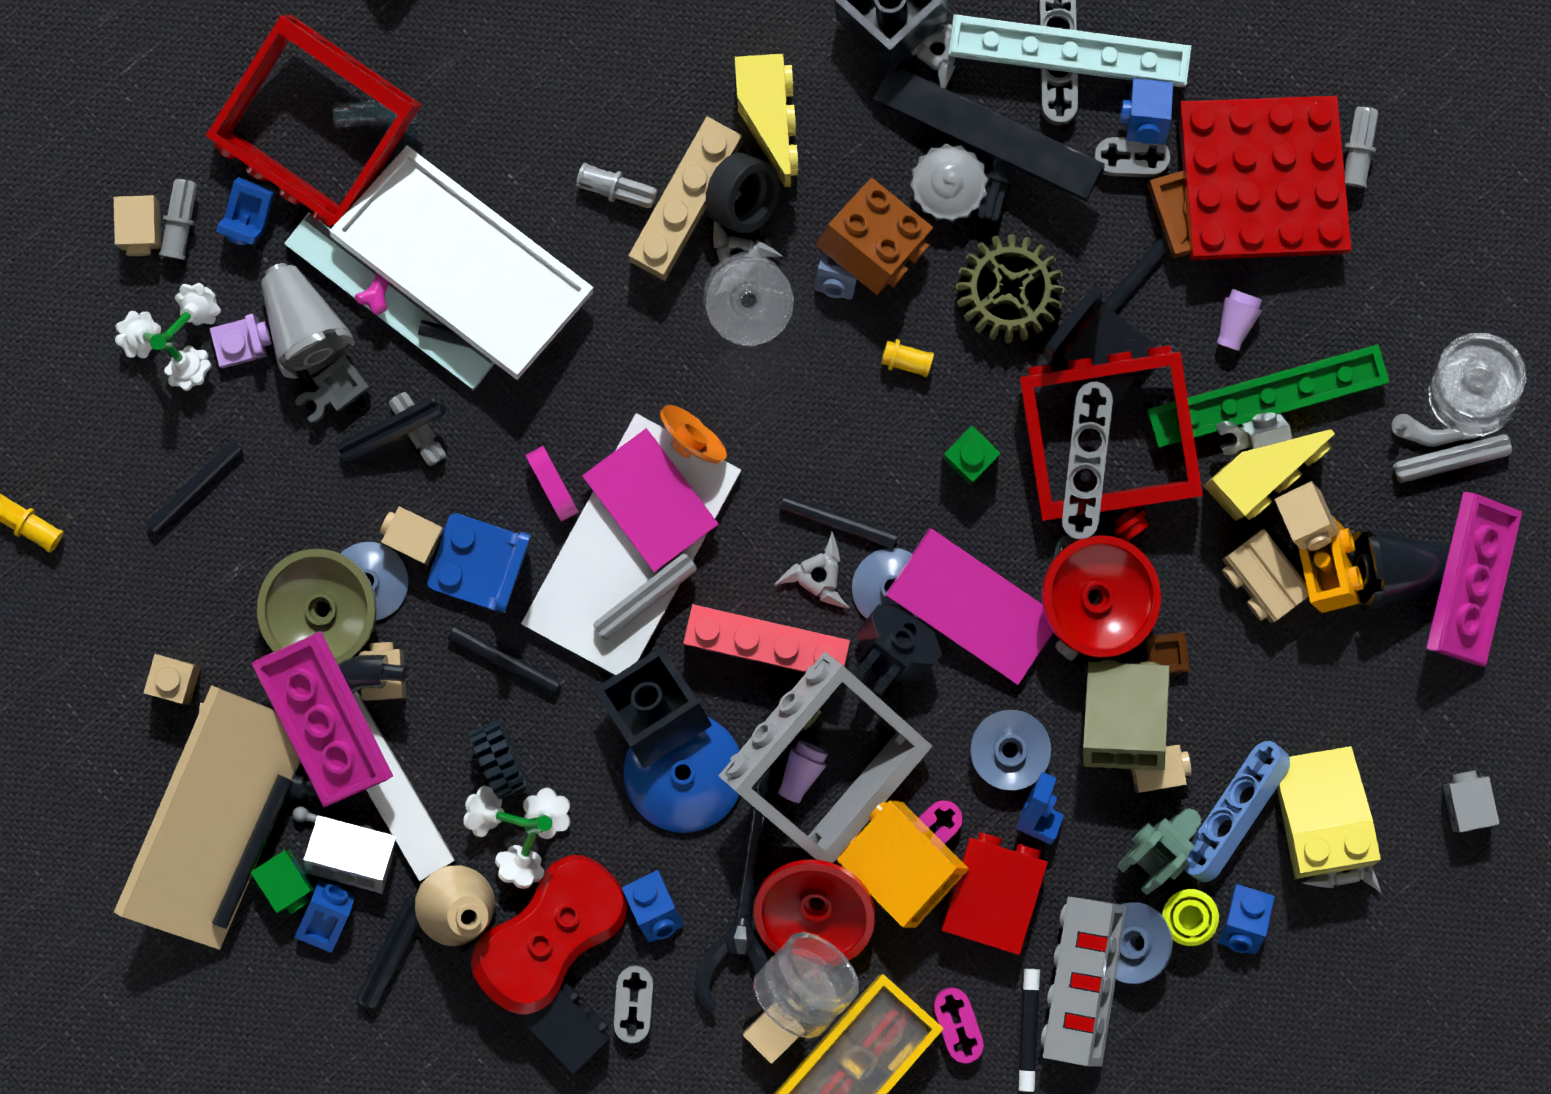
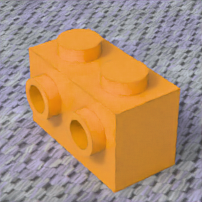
(1330, 573)

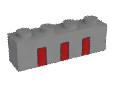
(1083, 981)

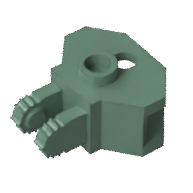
(1163, 848)

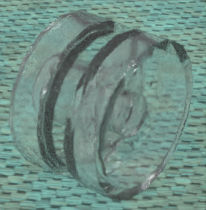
(743, 275)
(1477, 384)
(806, 985)

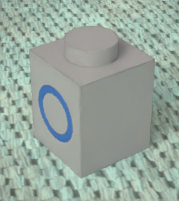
(1470, 802)

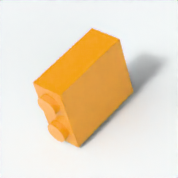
(902, 863)

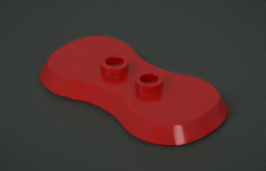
(529, 955)

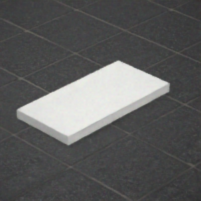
(461, 262)
(604, 567)

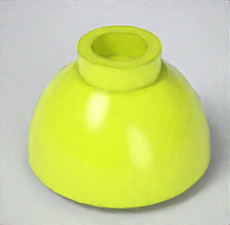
(1191, 917)

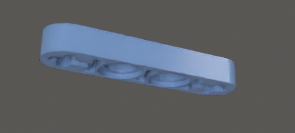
(1231, 809)

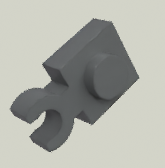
(338, 386)

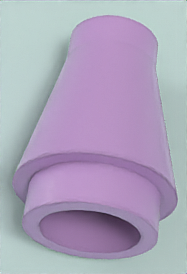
(1238, 318)
(802, 769)

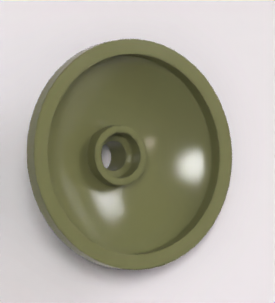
(296, 589)

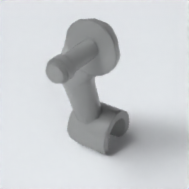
(1410, 429)

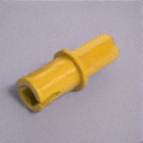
(29, 525)

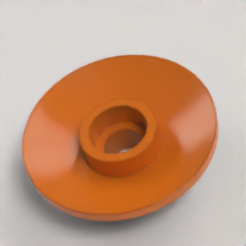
(691, 436)

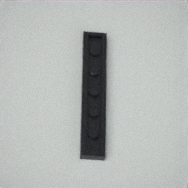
(989, 133)

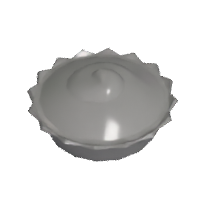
(949, 182)

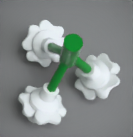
(142, 334)

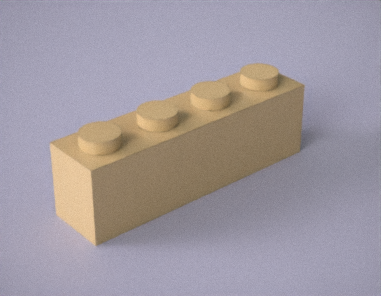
(683, 200)

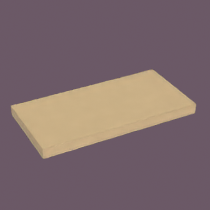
(207, 818)

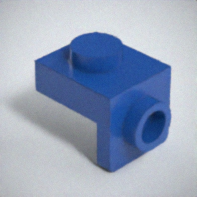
(246, 212)
(653, 907)
(1246, 920)

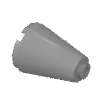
(301, 323)

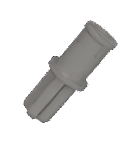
(1360, 146)
(615, 186)
(178, 219)

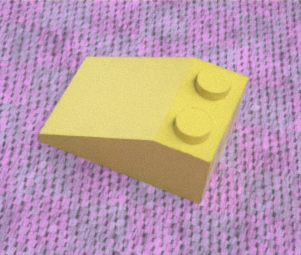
(1327, 814)

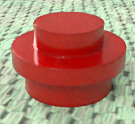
(1130, 524)

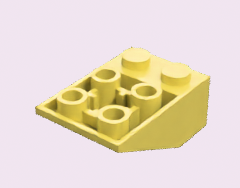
(761, 96)
(1253, 474)

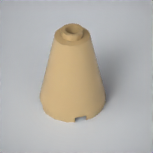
(445, 898)

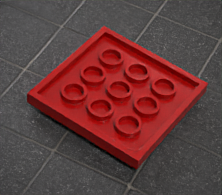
(1264, 177)

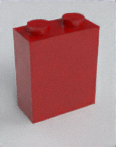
(995, 894)

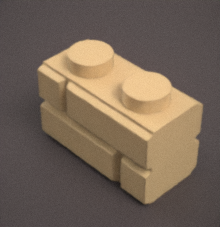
(1265, 576)

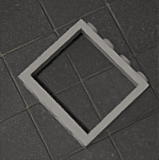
(867, 791)

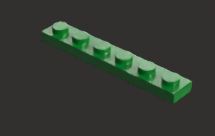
(1273, 394)

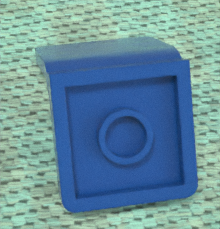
(478, 562)

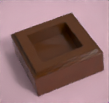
(1168, 650)

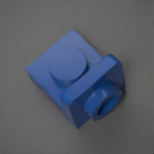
(1038, 815)
(325, 916)

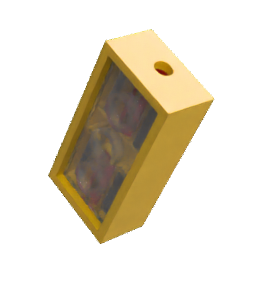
(867, 1045)

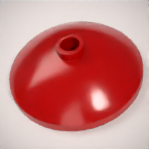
(1126, 592)
(787, 907)

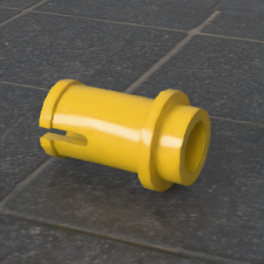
(907, 358)

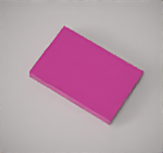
(650, 500)

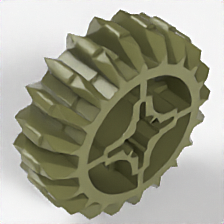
(1019, 304)

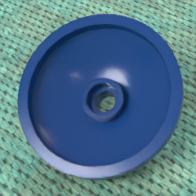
(687, 803)

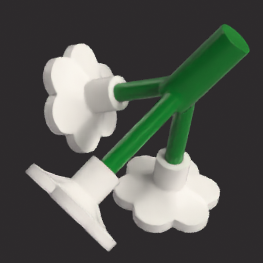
(543, 816)

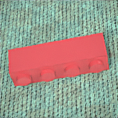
(760, 640)

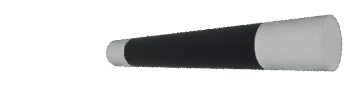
(1029, 1030)

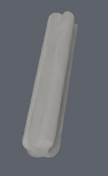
(1452, 458)
(644, 597)

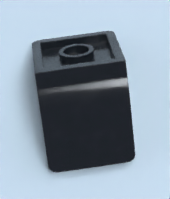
(1094, 333)

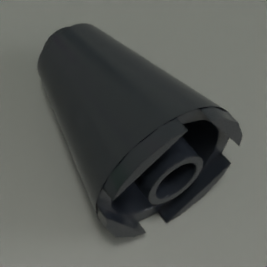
(1397, 567)

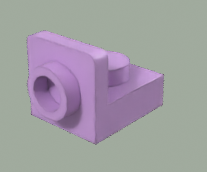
(240, 341)

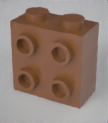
(875, 237)

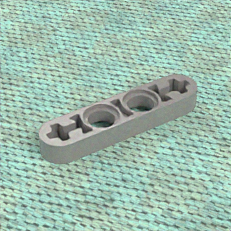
(1049, 96)
(1082, 459)

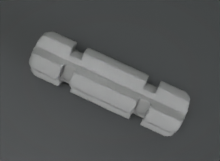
(421, 437)

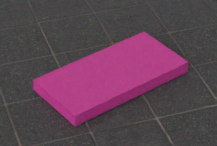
(1474, 579)
(972, 606)
(322, 719)

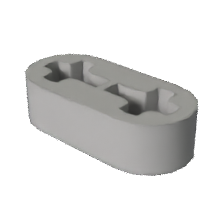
(1132, 167)
(623, 1004)

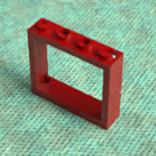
(264, 167)
(1117, 364)

